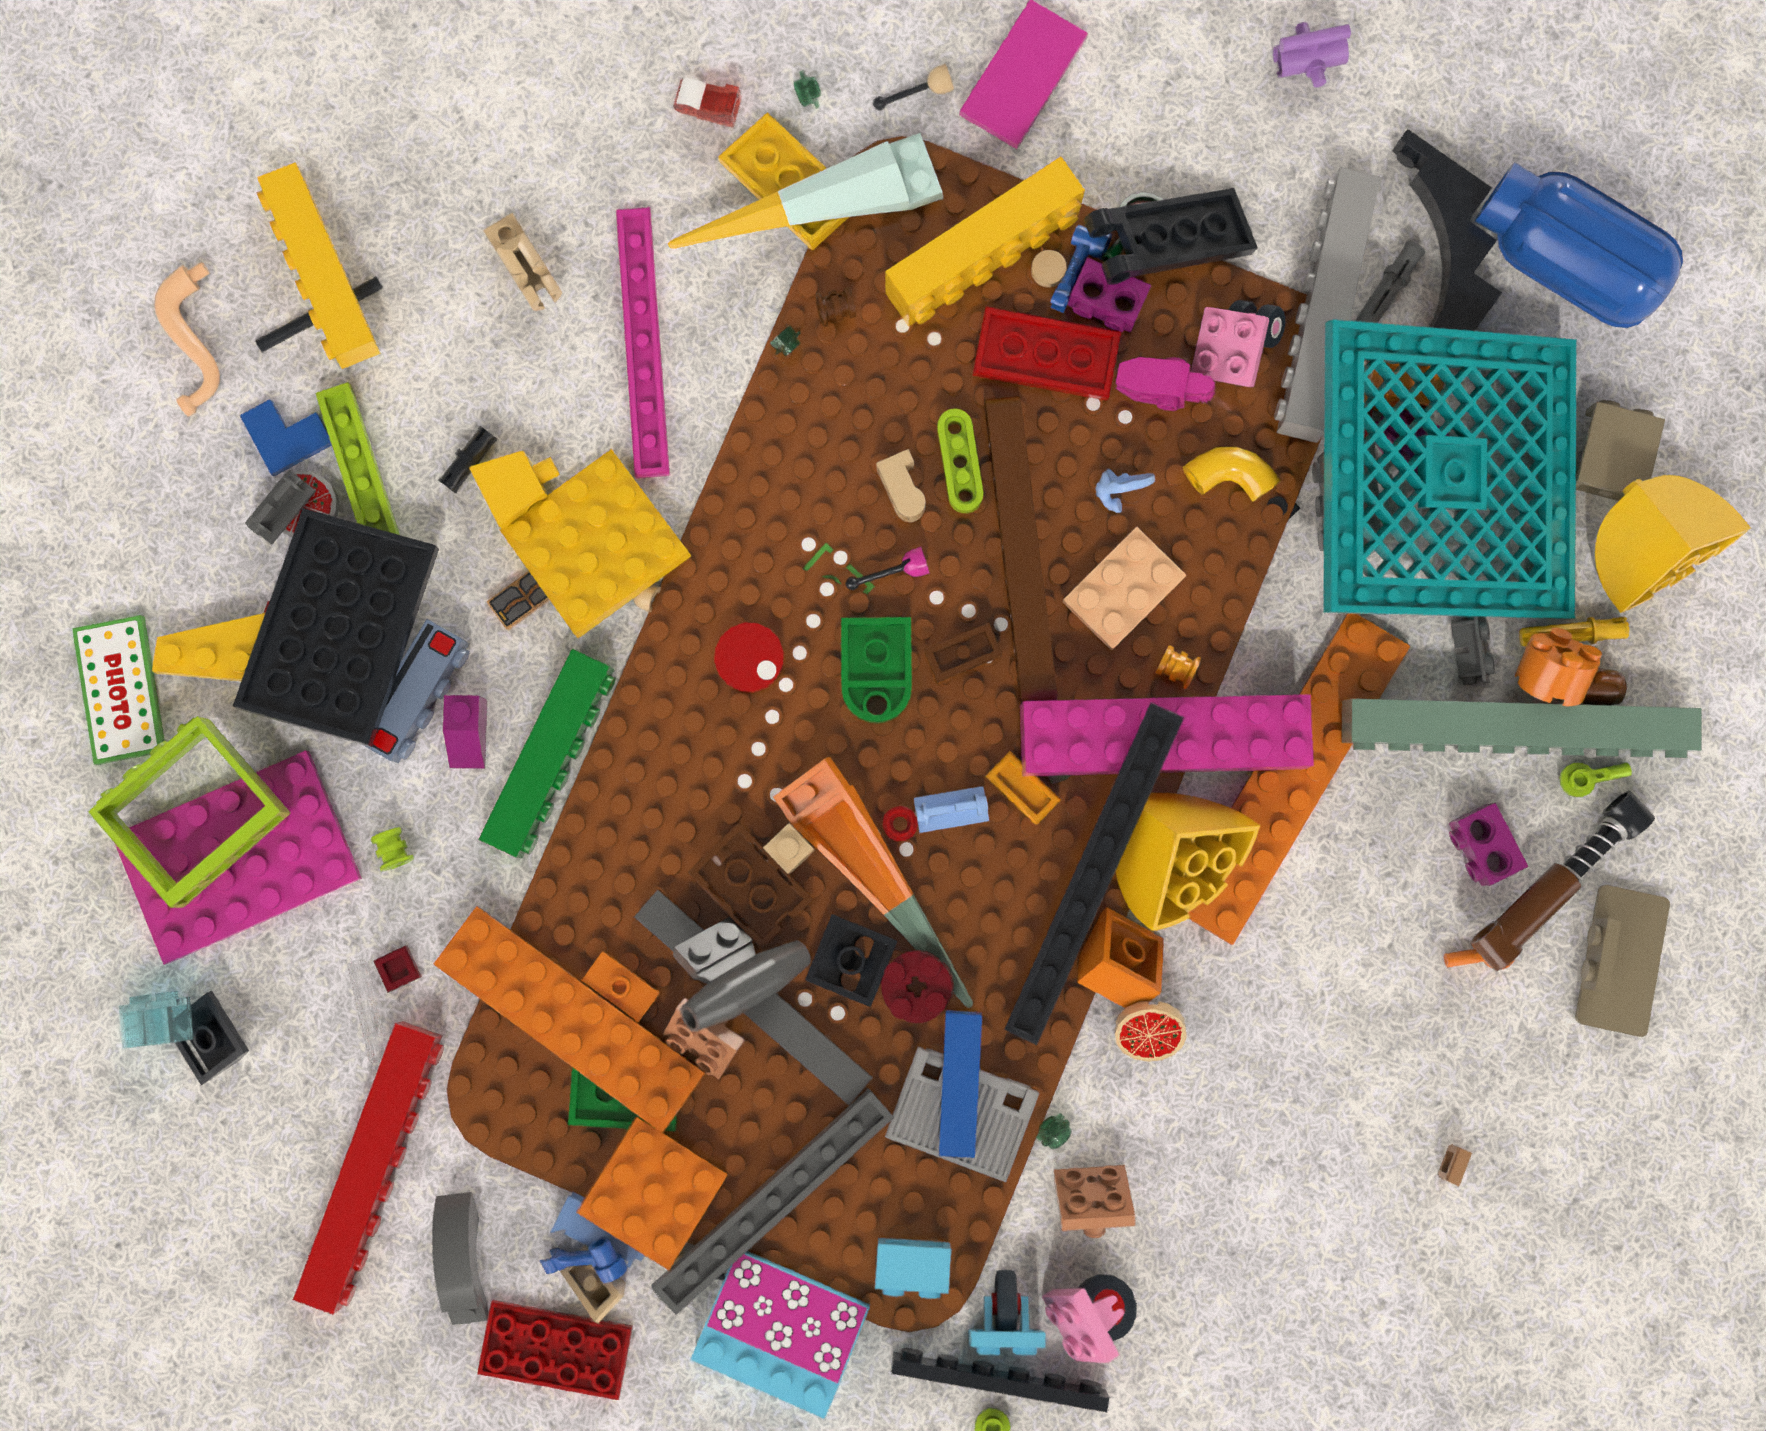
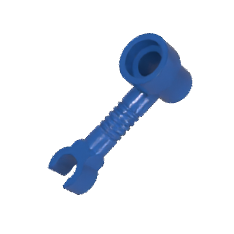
(1085, 246)
(600, 1255)

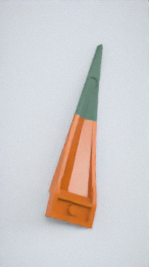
(840, 827)

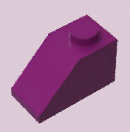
(465, 730)

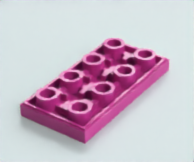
(1023, 74)

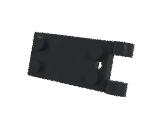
(1173, 233)

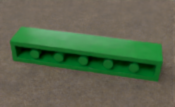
(546, 755)

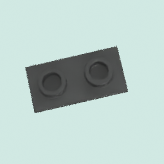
(280, 507)
(1476, 662)

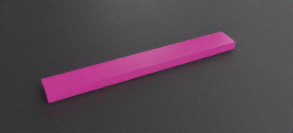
(642, 343)

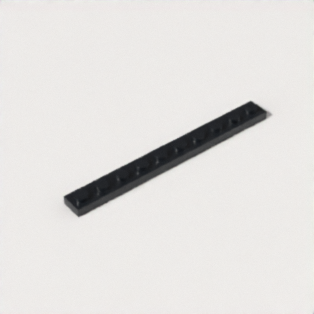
(1094, 872)

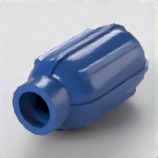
(1582, 245)

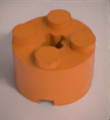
(1557, 667)

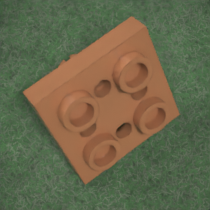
(709, 1048)
(1094, 1199)

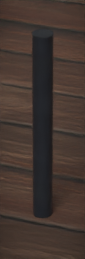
(305, 322)

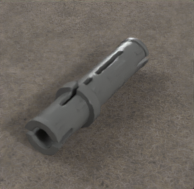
(1408, 258)

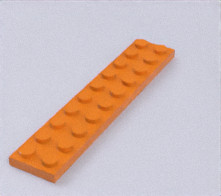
(1353, 666)

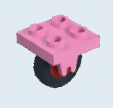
(1092, 1316)

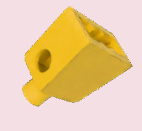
(513, 484)

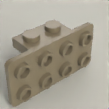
(1622, 960)

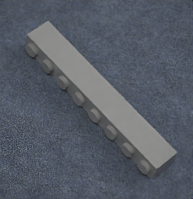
(1329, 297)

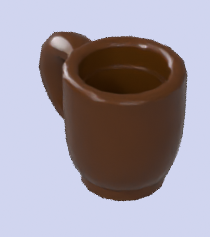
(1606, 688)

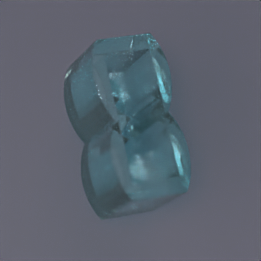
(157, 1021)

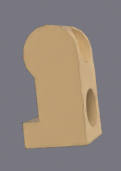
(904, 496)

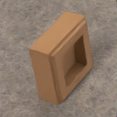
(1454, 1164)

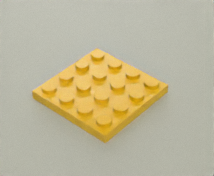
(595, 543)

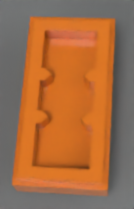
(621, 986)

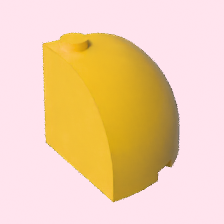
(1659, 535)
(1181, 856)

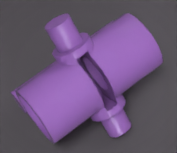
(1312, 52)

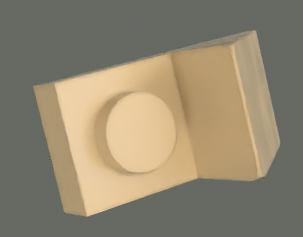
(594, 1295)

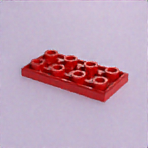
(555, 1350)

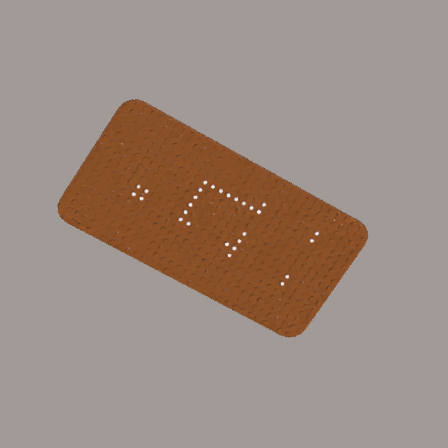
(695, 757)

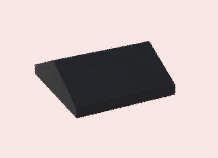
(838, 955)
(214, 1039)

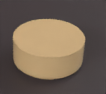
(1048, 268)

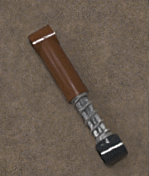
(1503, 939)

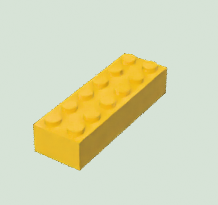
(984, 242)

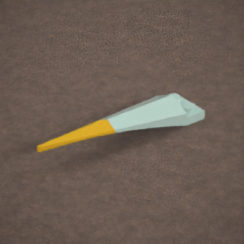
(872, 182)

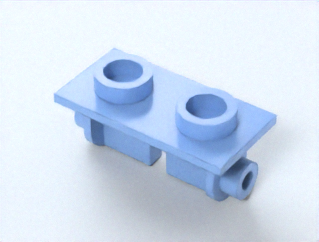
(951, 809)

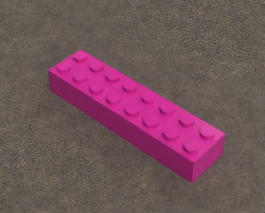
(1214, 736)

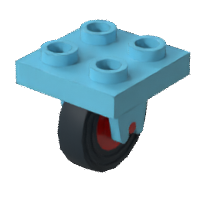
(1006, 1306)

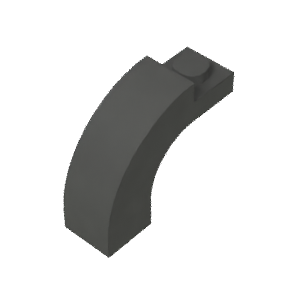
(456, 1258)

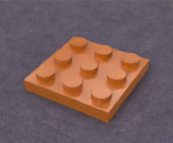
(651, 1193)

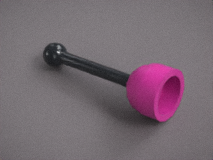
(912, 563)

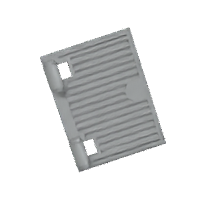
(998, 1126)

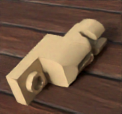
(522, 261)

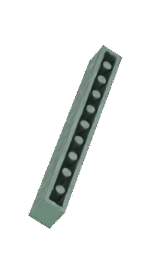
(1521, 726)

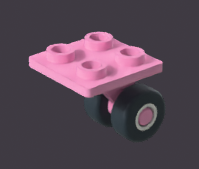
(1234, 340)

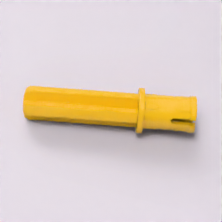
(1589, 631)

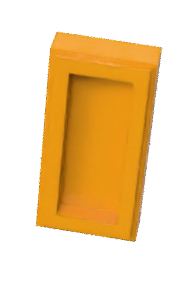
(1025, 792)

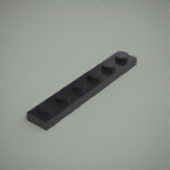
(1014, 1382)

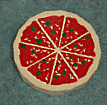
(1150, 1031)

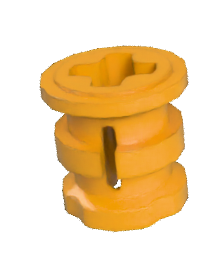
(1178, 666)

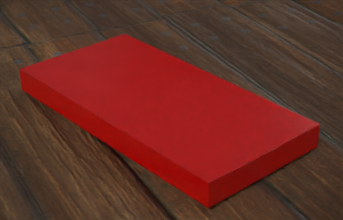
(1047, 353)

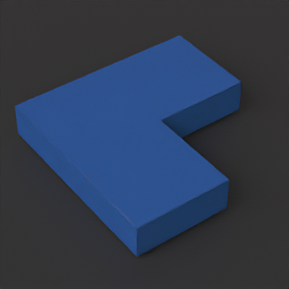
(281, 445)

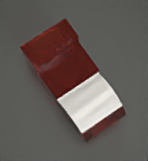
(708, 101)

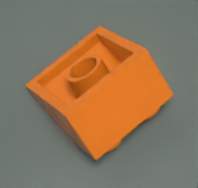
(1122, 960)

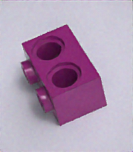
(1104, 305)
(1494, 839)

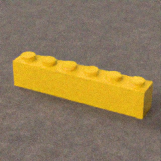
(318, 266)

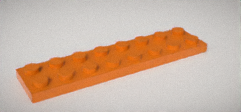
(569, 1019)

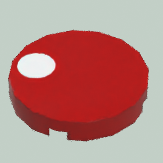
(749, 657)

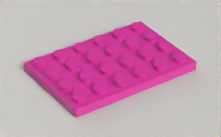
(284, 870)

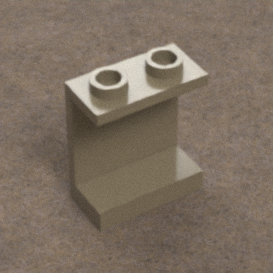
(1617, 449)

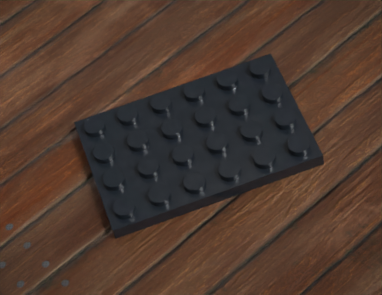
(336, 627)

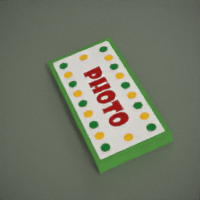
(118, 689)

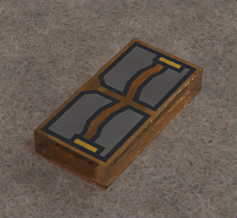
(518, 601)

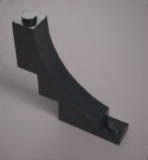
(1451, 199)

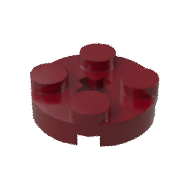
(928, 969)

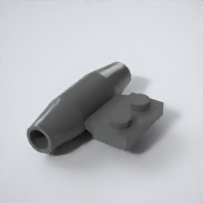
(733, 972)

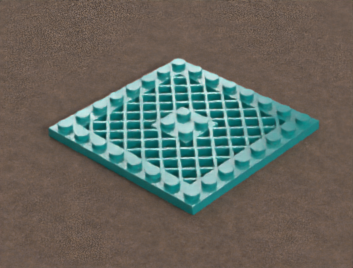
(1449, 472)

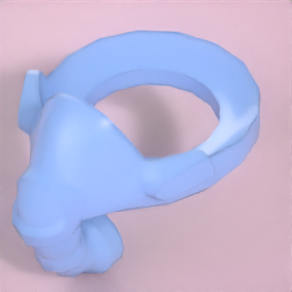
(1111, 484)

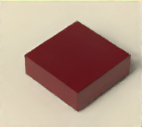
(397, 968)

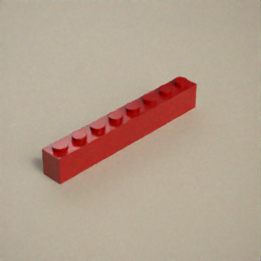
(368, 1168)

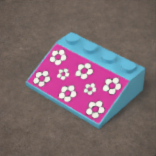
(781, 1333)

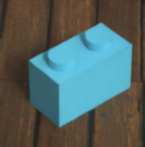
(913, 1267)

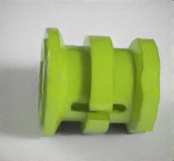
(391, 849)

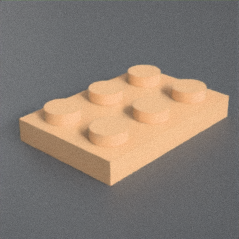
(1124, 588)

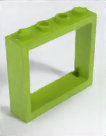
(142, 776)

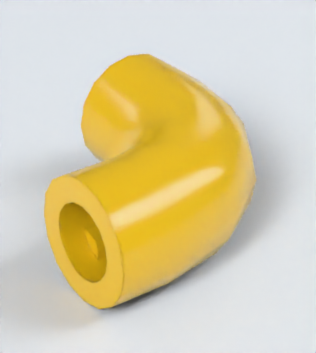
(1231, 465)

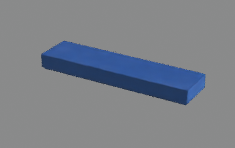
(960, 1084)

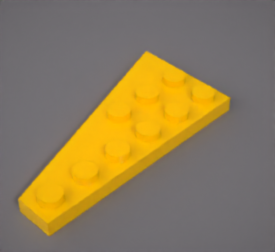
(208, 651)

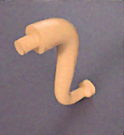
(167, 304)

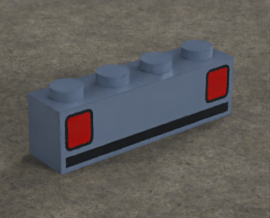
(418, 684)

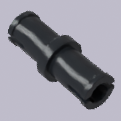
(467, 457)

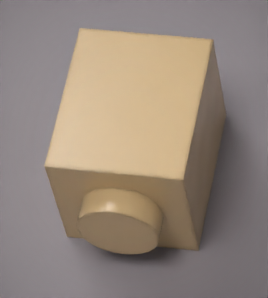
(789, 848)

